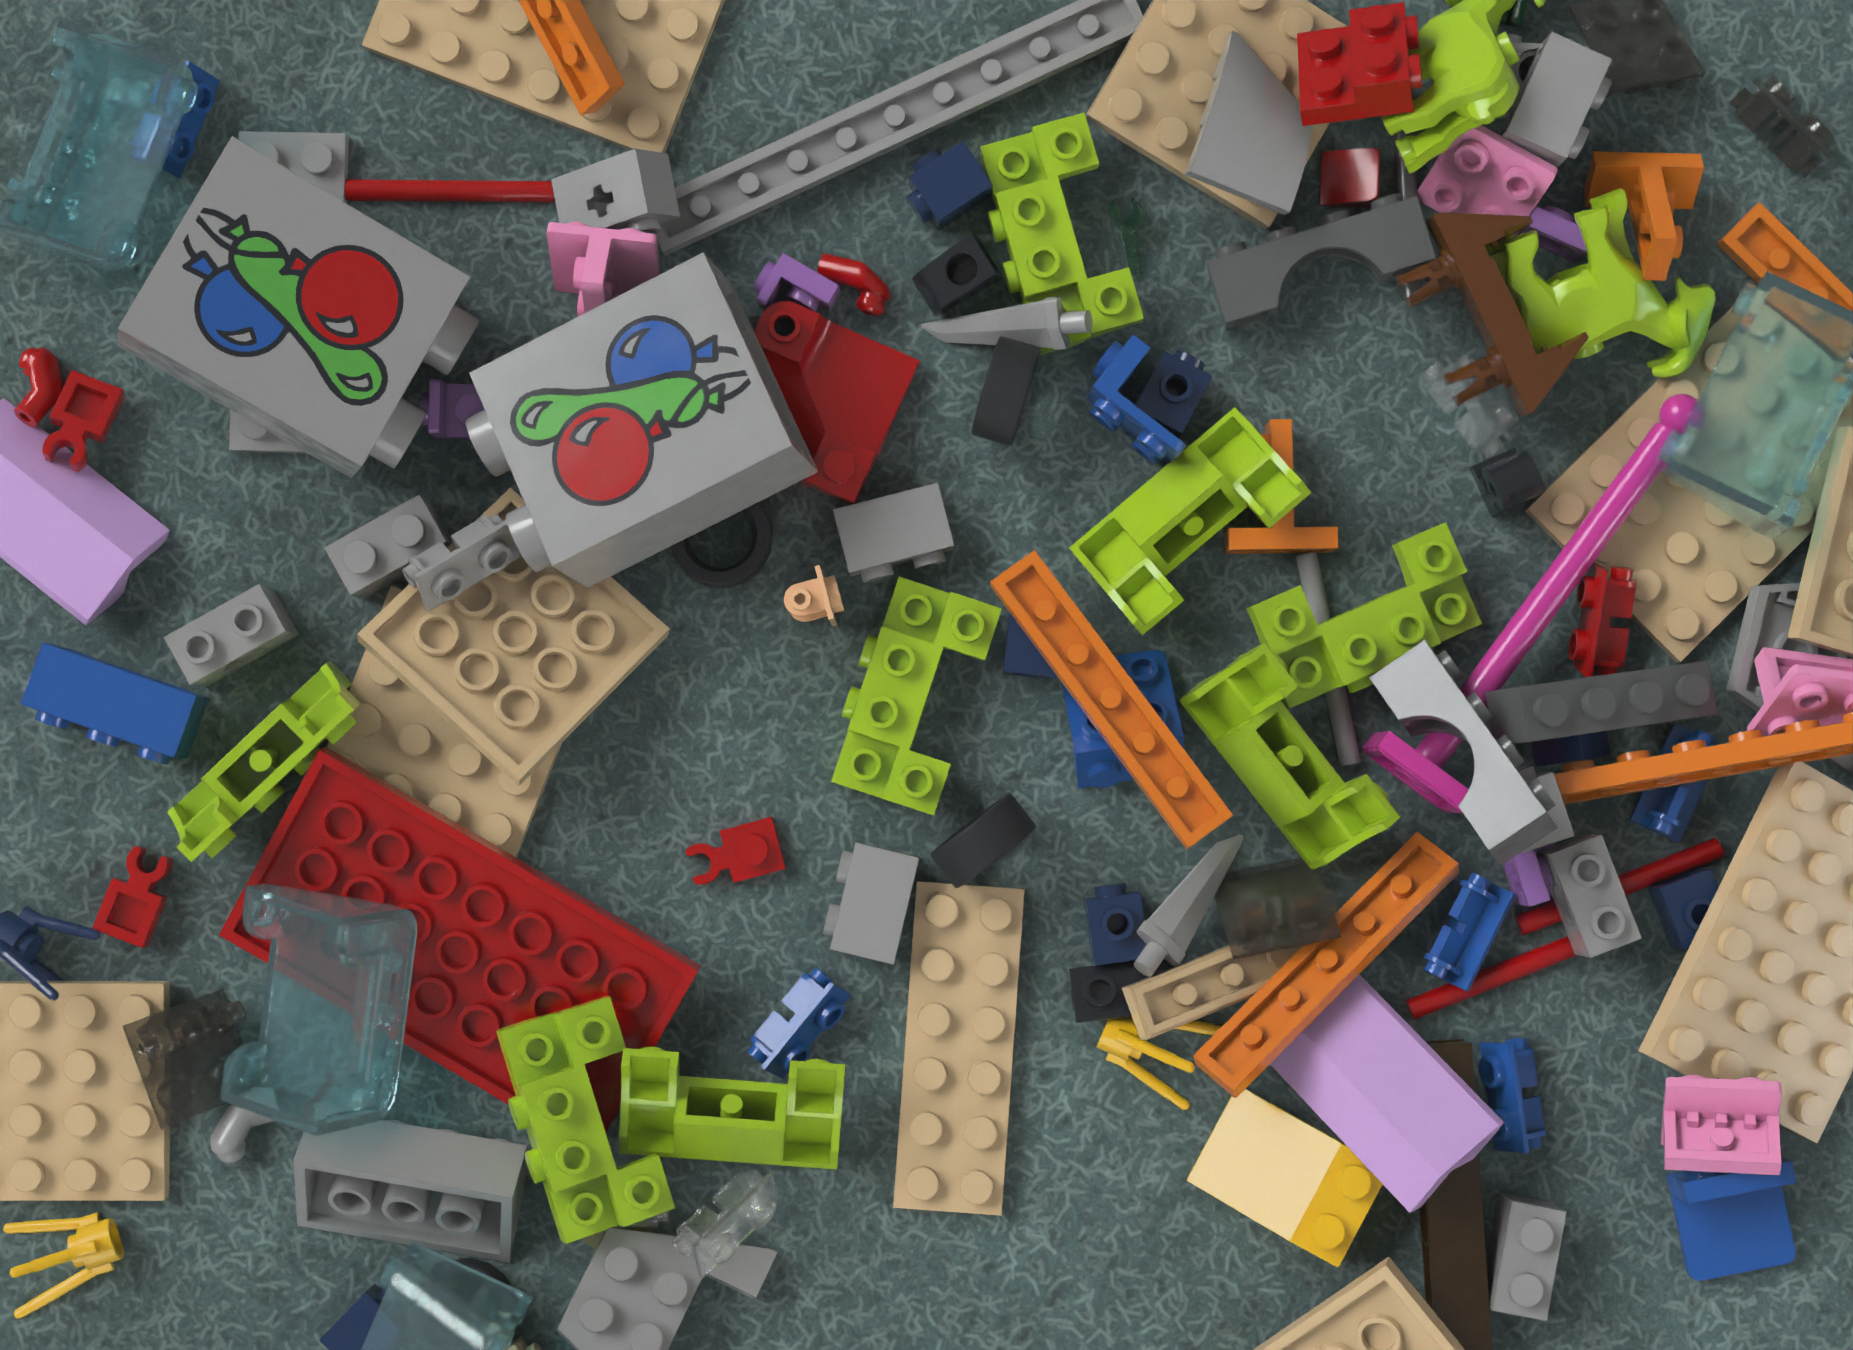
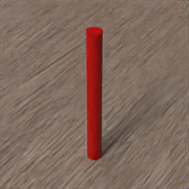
(449, 190)
(1632, 881)
(1492, 977)

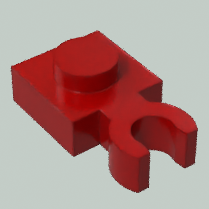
(83, 412)
(746, 851)
(132, 906)

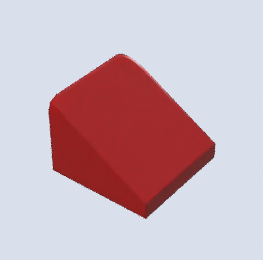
(1349, 177)

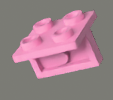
(1486, 177)
(600, 261)
(1801, 688)
(1721, 1125)

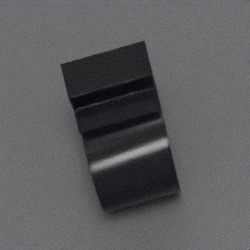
(956, 275)
(1507, 480)

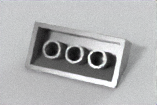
(413, 1187)

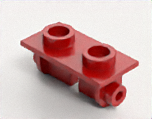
(1600, 599)

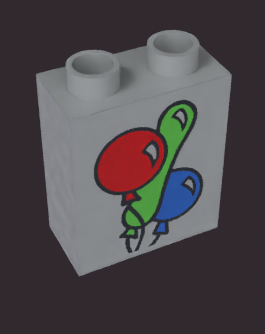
(298, 312)
(636, 425)

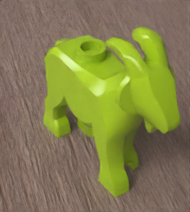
(1468, 77)
(1605, 293)

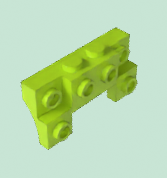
(1039, 230)
(1182, 510)
(1376, 633)
(896, 688)
(261, 760)
(1281, 764)
(730, 1118)
(565, 1126)

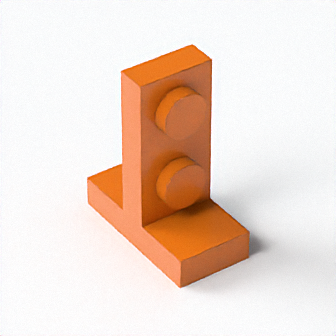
(1653, 189)
(1282, 535)

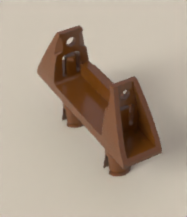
(1509, 351)

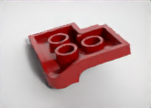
(839, 392)

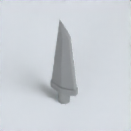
(1034, 323)
(1178, 917)

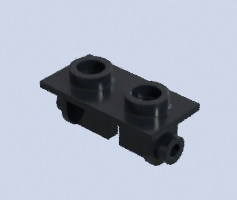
(1099, 992)

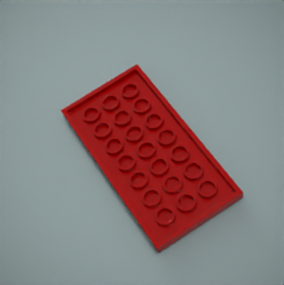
(490, 929)

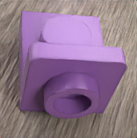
(1557, 232)
(805, 285)
(449, 408)
(1529, 877)

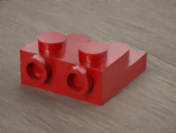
(1359, 67)

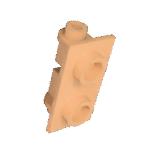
(814, 599)

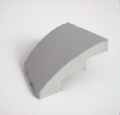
(1251, 132)

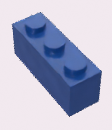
(113, 703)

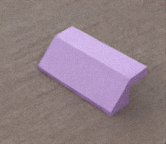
(67, 527)
(1386, 1094)

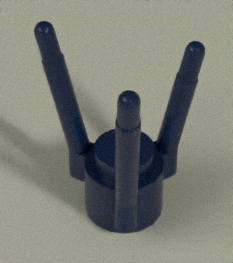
(22, 943)

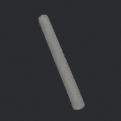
(1337, 698)

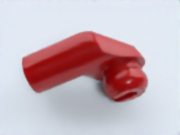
(861, 277)
(46, 385)

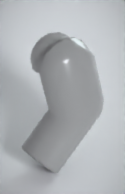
(231, 1131)

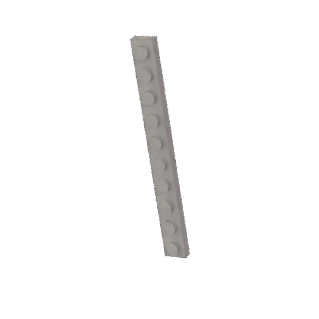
(896, 117)

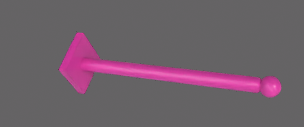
(1423, 766)

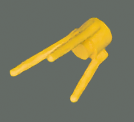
(1122, 1040)
(93, 1246)

